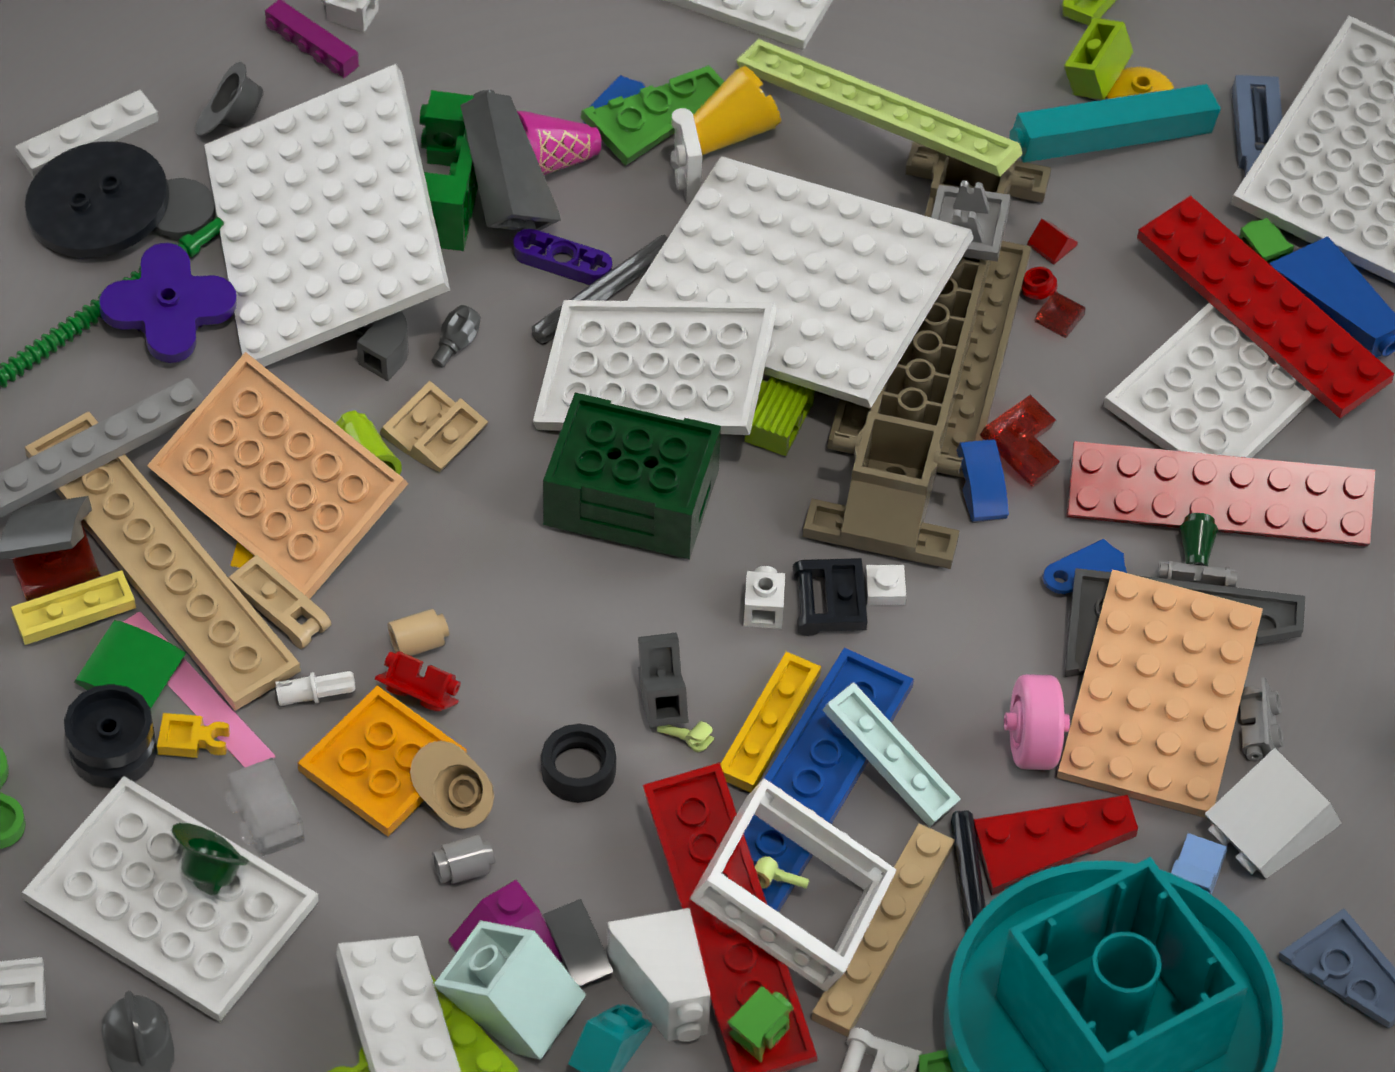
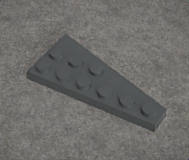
(1280, 618)

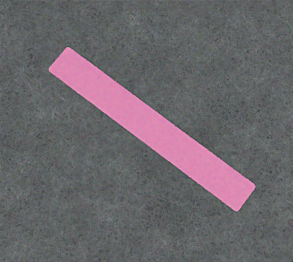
(207, 703)

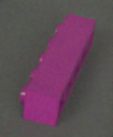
(311, 38)

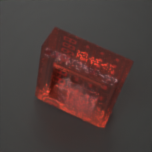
(1060, 314)

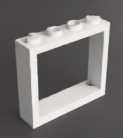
(768, 927)

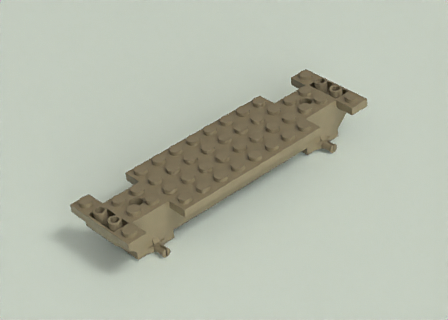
(935, 393)

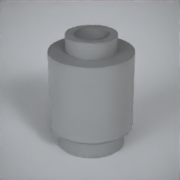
(463, 859)

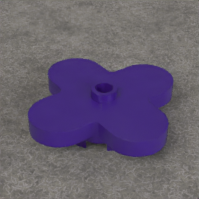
(168, 302)

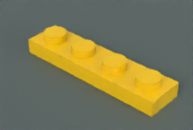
(769, 721)

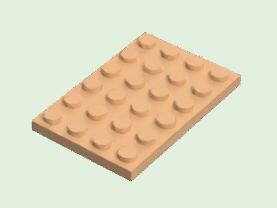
(277, 475)
(1160, 694)

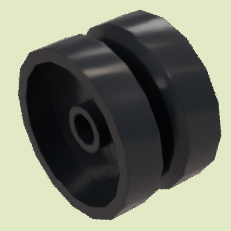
(110, 735)

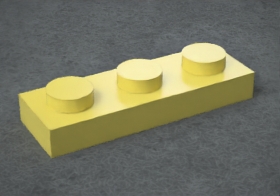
(73, 607)

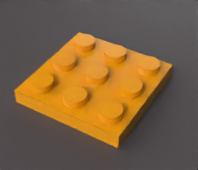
(370, 759)

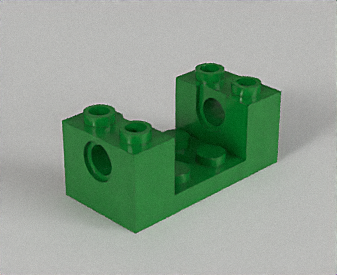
(448, 145)

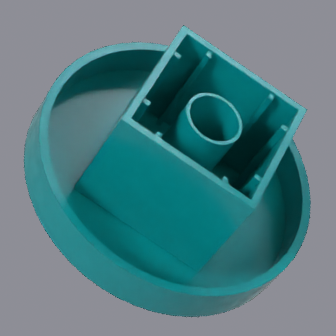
(1111, 976)

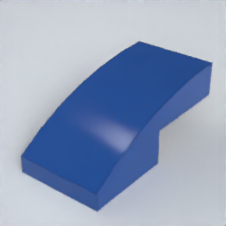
(985, 480)

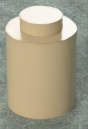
(418, 632)

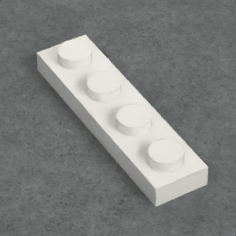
(102, 124)

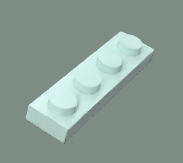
(891, 754)

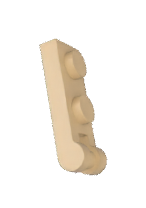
(280, 601)

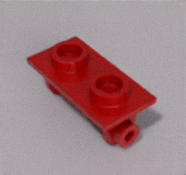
(404, 680)

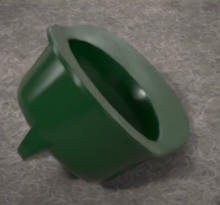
(207, 857)

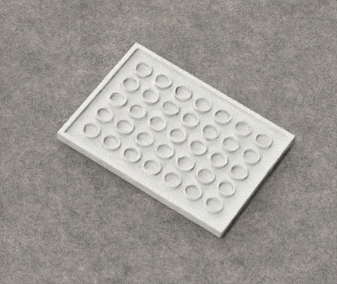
(1335, 154)
(325, 217)
(839, 267)

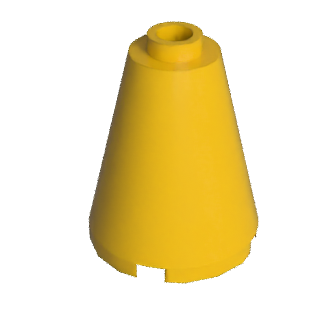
(735, 112)

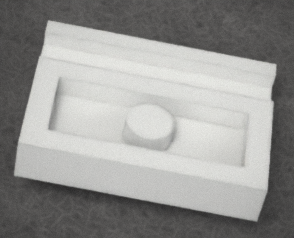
(22, 990)

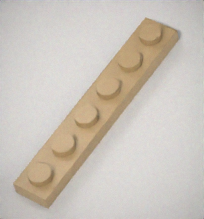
(915, 875)

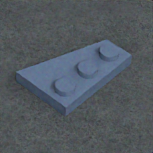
(1348, 965)

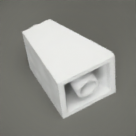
(1271, 816)
(662, 971)

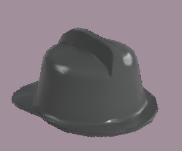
(232, 102)
(137, 1036)

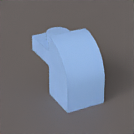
(1200, 862)

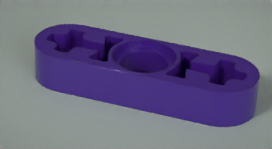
(554, 245)

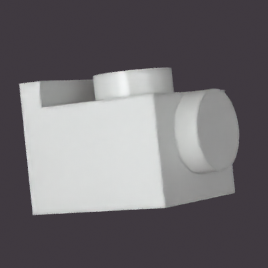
(351, 13)
(765, 593)

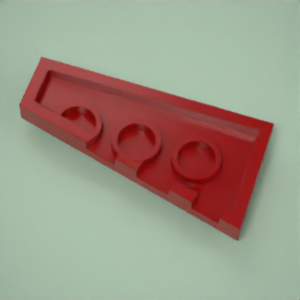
(1043, 838)

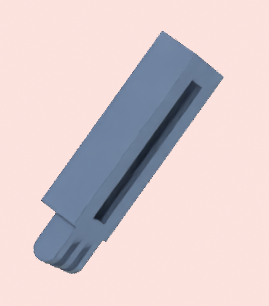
(1255, 115)

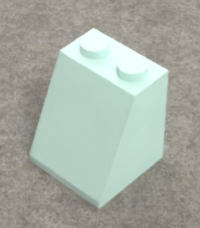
(512, 987)

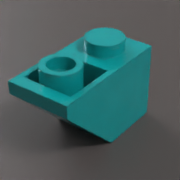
(610, 1040)

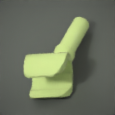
(697, 738)
(768, 870)

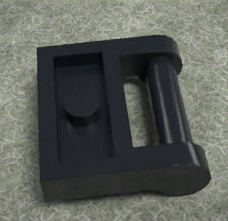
(843, 595)

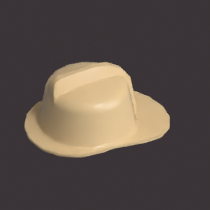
(452, 784)

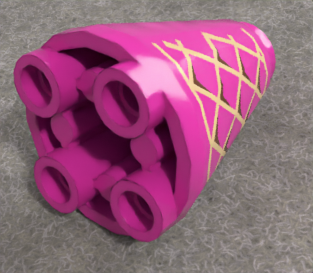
(559, 141)

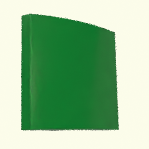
(132, 660)

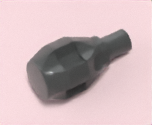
(456, 333)

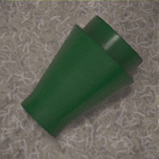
(1198, 537)

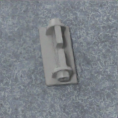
(1197, 573)
(1260, 707)

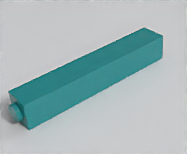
(1115, 122)

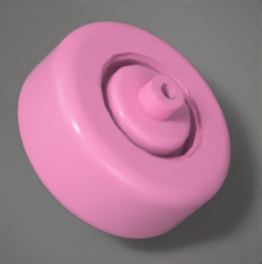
(1037, 722)

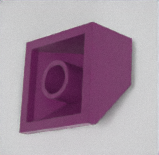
(506, 907)

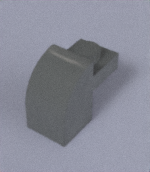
(383, 345)
(661, 680)

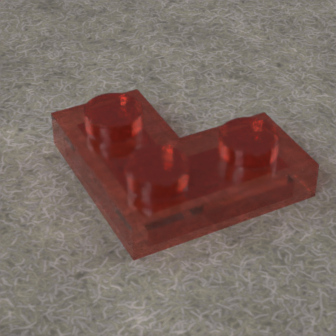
(1017, 439)

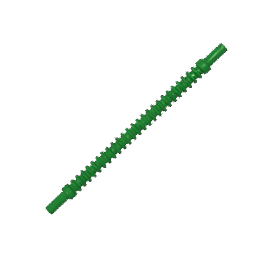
(89, 314)

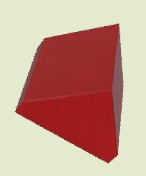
(1051, 241)

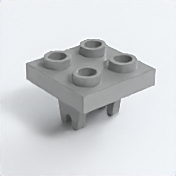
(976, 210)

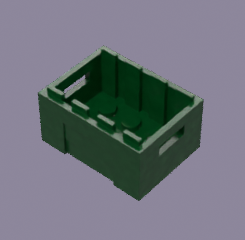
(622, 497)

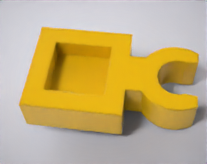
(185, 734)

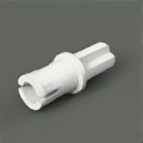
(313, 687)

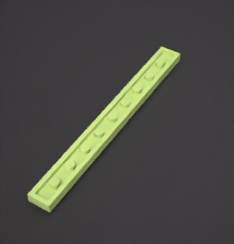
(881, 108)

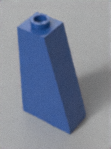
(1342, 293)

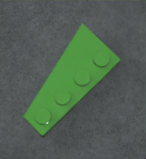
(645, 119)

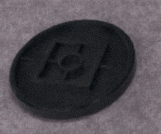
(97, 199)

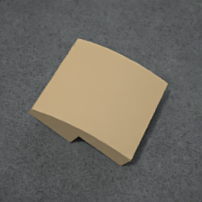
(433, 427)

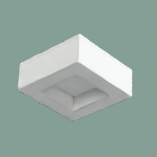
(885, 585)

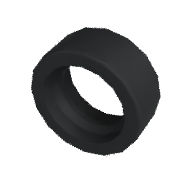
(583, 737)

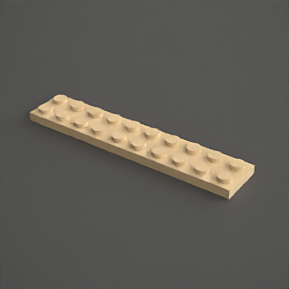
(176, 576)

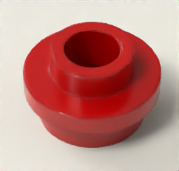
(1039, 283)

